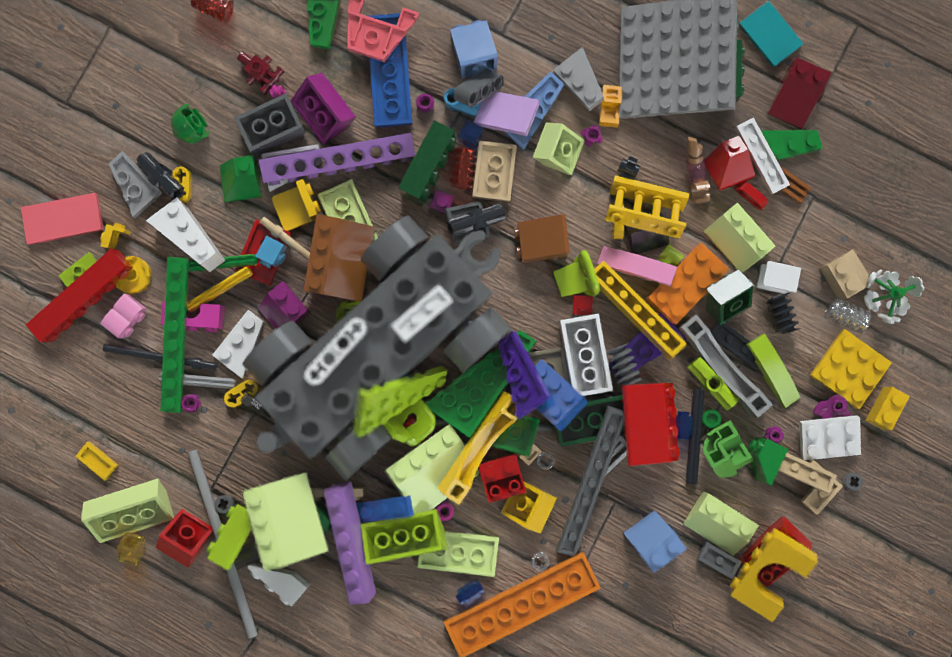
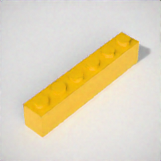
(638, 311)

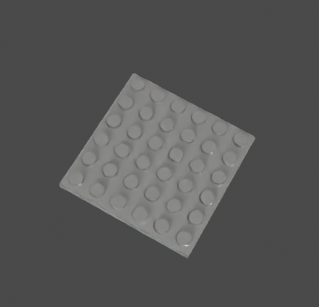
(678, 57)

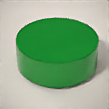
(711, 419)

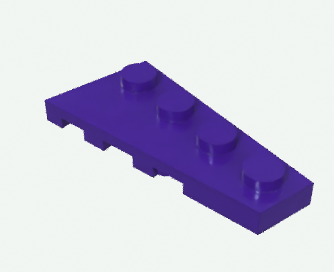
(644, 349)
(525, 381)

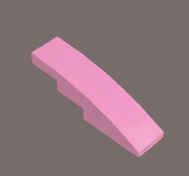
(638, 265)

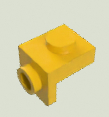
(111, 234)

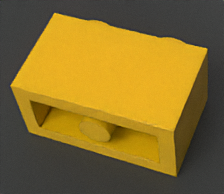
(887, 408)

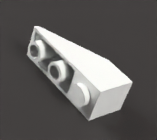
(285, 583)

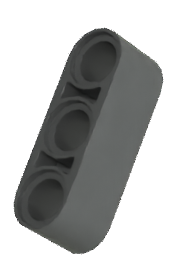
(479, 87)

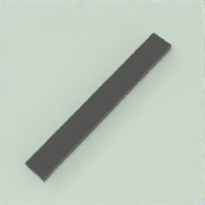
(591, 481)

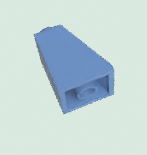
(474, 48)
(654, 541)

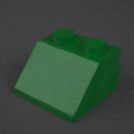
(767, 459)

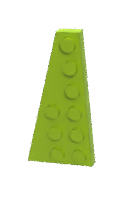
(383, 403)

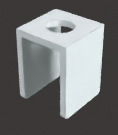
(778, 277)

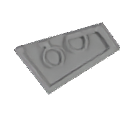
(134, 184)

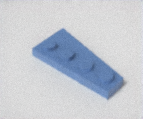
(546, 92)

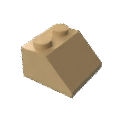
(845, 275)

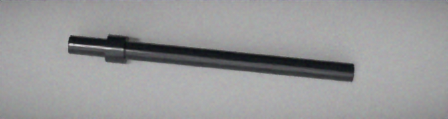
(195, 363)

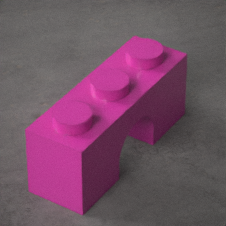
(210, 317)

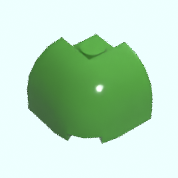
(726, 450)

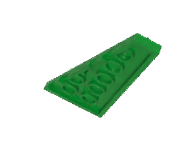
(475, 391)

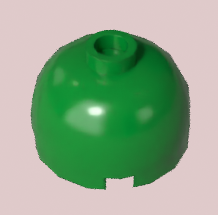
(188, 124)

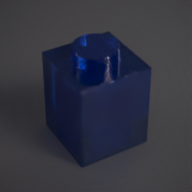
(470, 134)

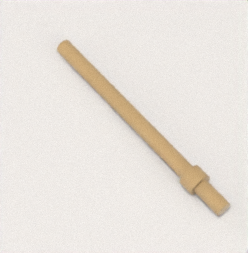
(277, 232)

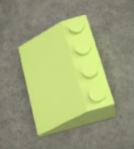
(425, 468)
(285, 521)

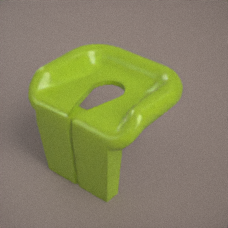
(572, 278)
(418, 431)

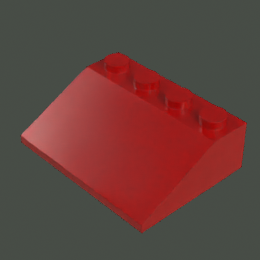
(650, 423)

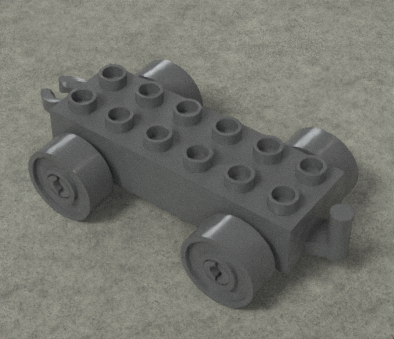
(409, 271)

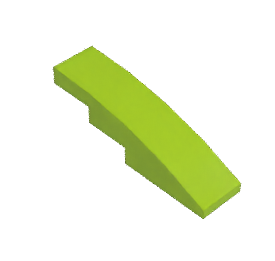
(774, 370)

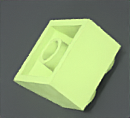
(558, 148)

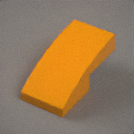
(610, 106)

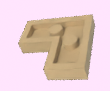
(816, 499)

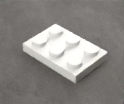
(830, 437)

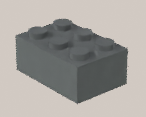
(270, 125)

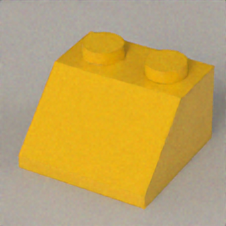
(529, 508)

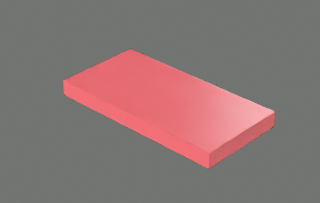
(62, 218)

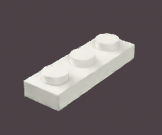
(422, 313)

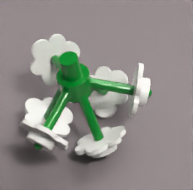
(895, 293)

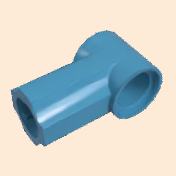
(472, 111)

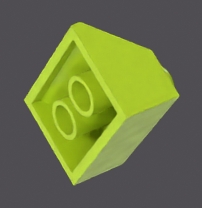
(230, 537)

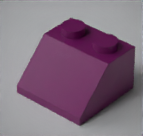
(283, 306)

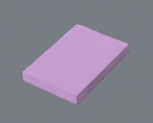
(507, 113)

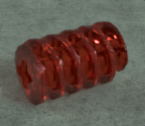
(216, 8)
(462, 168)

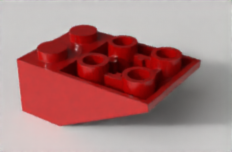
(772, 572)

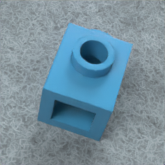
(271, 252)

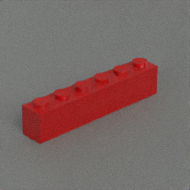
(79, 296)

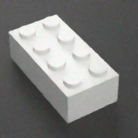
(585, 354)

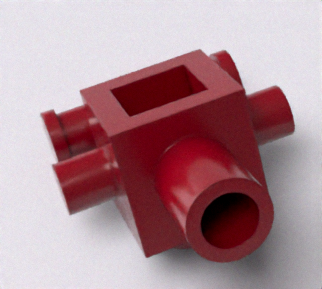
(260, 71)

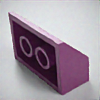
(322, 107)

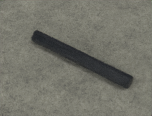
(695, 438)

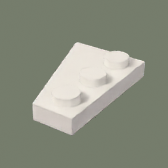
(240, 343)

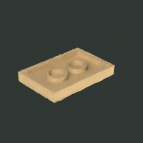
(494, 171)

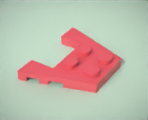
(375, 37)

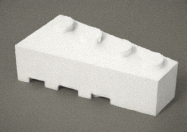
(184, 230)

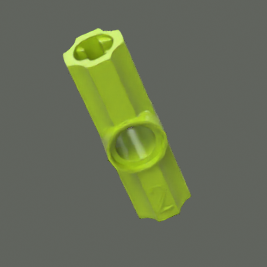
(721, 392)

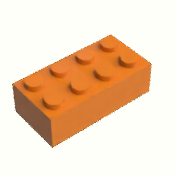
(689, 284)

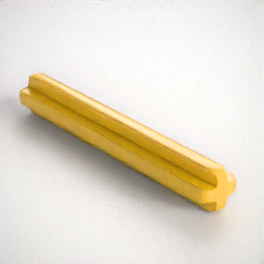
(219, 288)

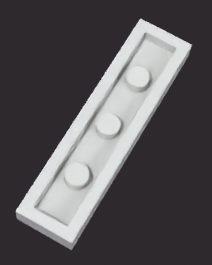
(762, 156)

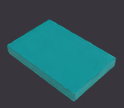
(770, 34)

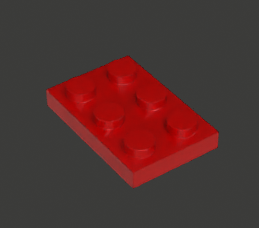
(254, 241)

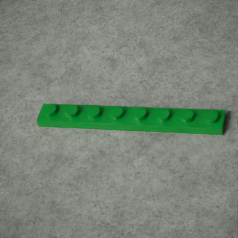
(174, 334)

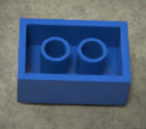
(564, 399)

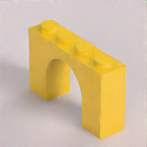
(775, 549)

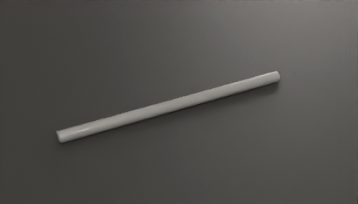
(216, 523)

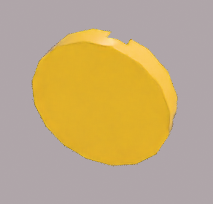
(138, 278)

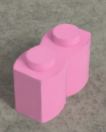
(124, 316)

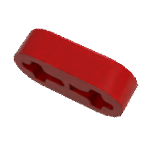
(751, 195)

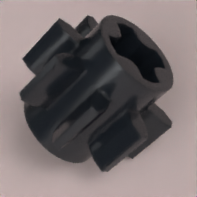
(629, 167)

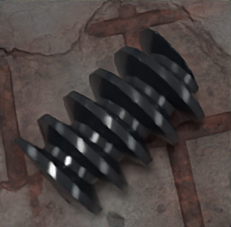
(783, 314)

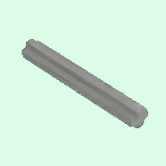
(204, 381)

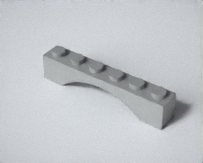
(708, 349)

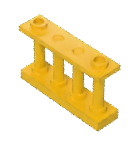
(650, 194)

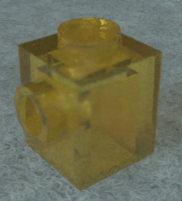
(131, 549)

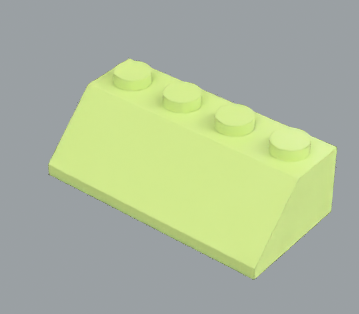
(127, 511)

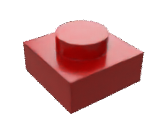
(582, 305)

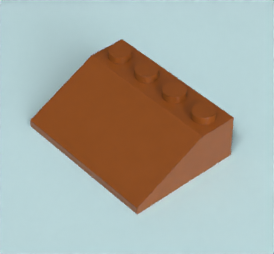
(336, 258)

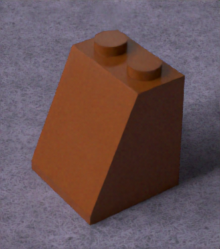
(542, 239)

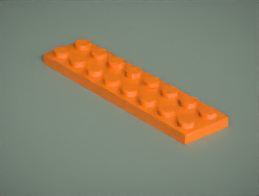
(521, 605)

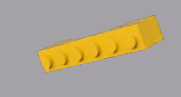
(461, 474)

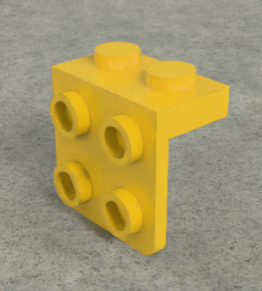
(296, 206)

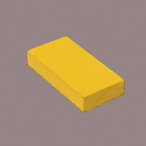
(97, 461)

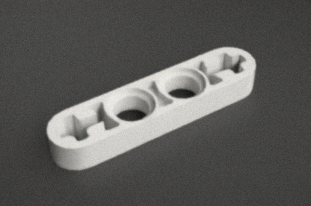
(334, 349)

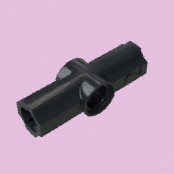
(160, 176)
(476, 220)

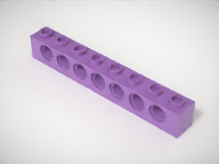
(269, 165)

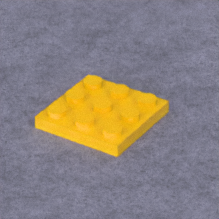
(850, 368)

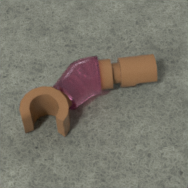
(697, 172)

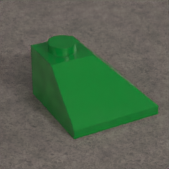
(240, 179)

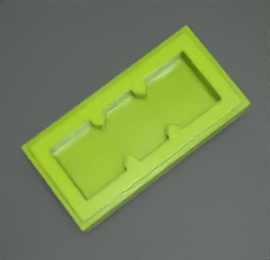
(77, 269)

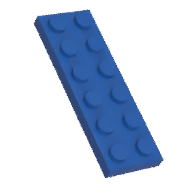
(391, 84)

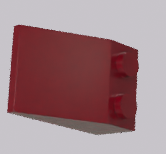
(798, 92)

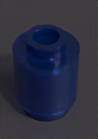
(684, 424)
(470, 593)

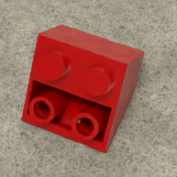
(502, 477)

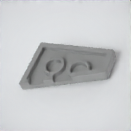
(580, 79)

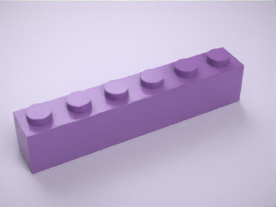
(349, 542)

